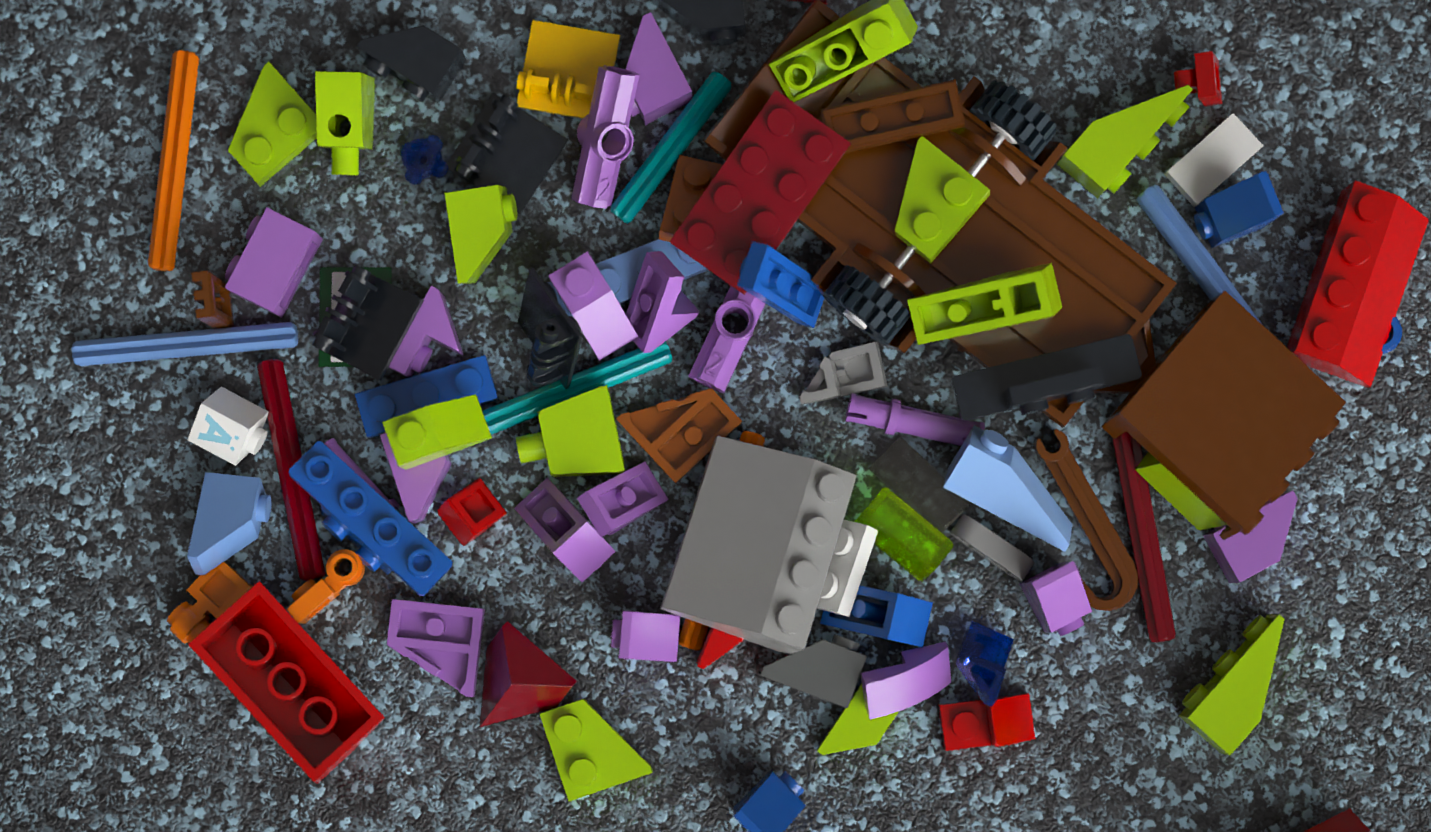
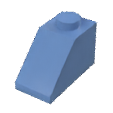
(226, 519)

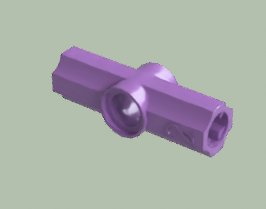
(609, 112)
(724, 349)

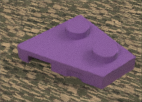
(439, 639)

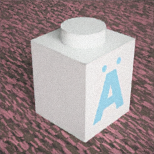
(229, 426)

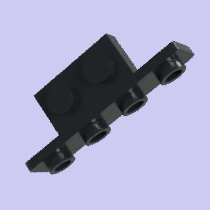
(1046, 377)

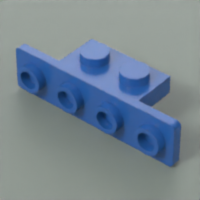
(368, 521)

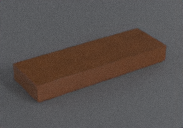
(897, 116)

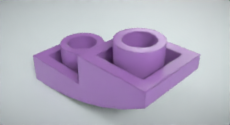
(903, 685)

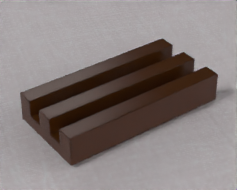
(217, 310)

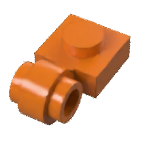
(214, 595)
(313, 596)

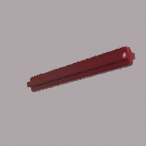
(287, 453)
(1144, 540)

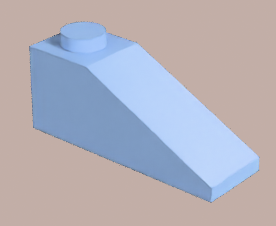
(1000, 481)

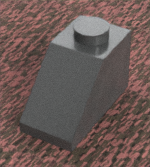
(821, 669)

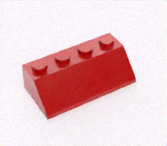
(1357, 283)
(287, 682)

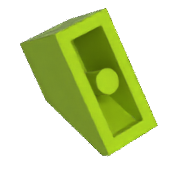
(478, 227)
(436, 431)

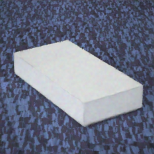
(1213, 160)

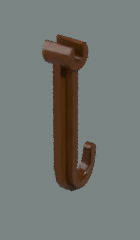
(1093, 522)

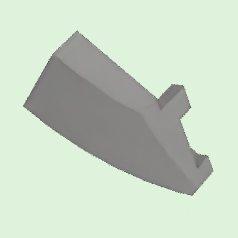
(847, 372)

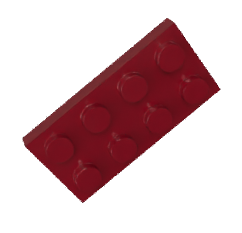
(760, 188)

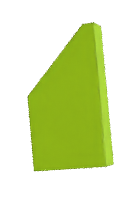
(854, 728)

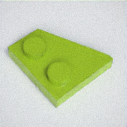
(272, 127)
(936, 201)
(589, 750)

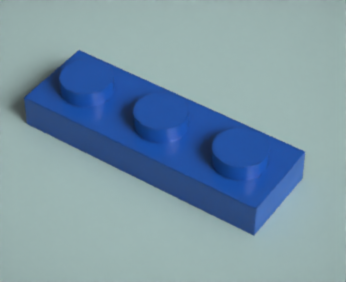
(780, 284)
(425, 389)

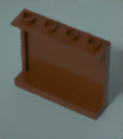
(1229, 413)

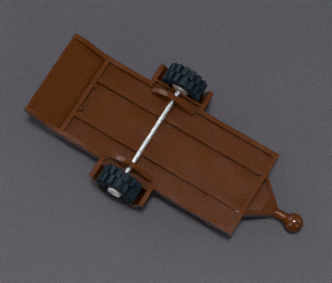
(1021, 225)

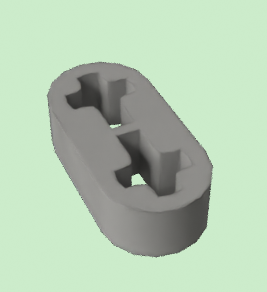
(992, 547)

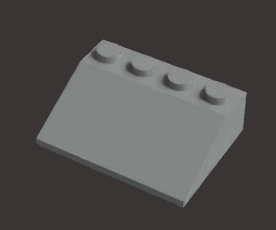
(759, 544)

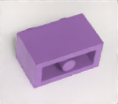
(272, 261)

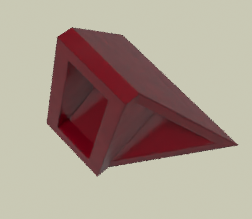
(519, 678)

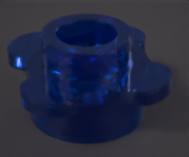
(413, 152)

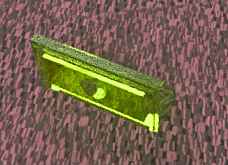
(905, 534)

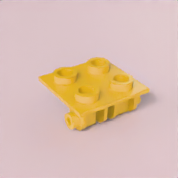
(563, 68)

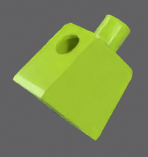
(342, 98)
(576, 437)

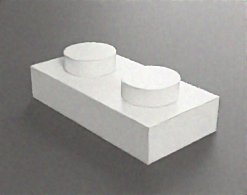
(847, 567)

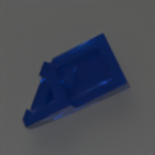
(983, 660)

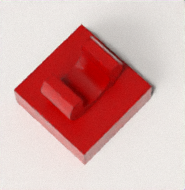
(1202, 79)

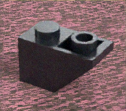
(416, 58)

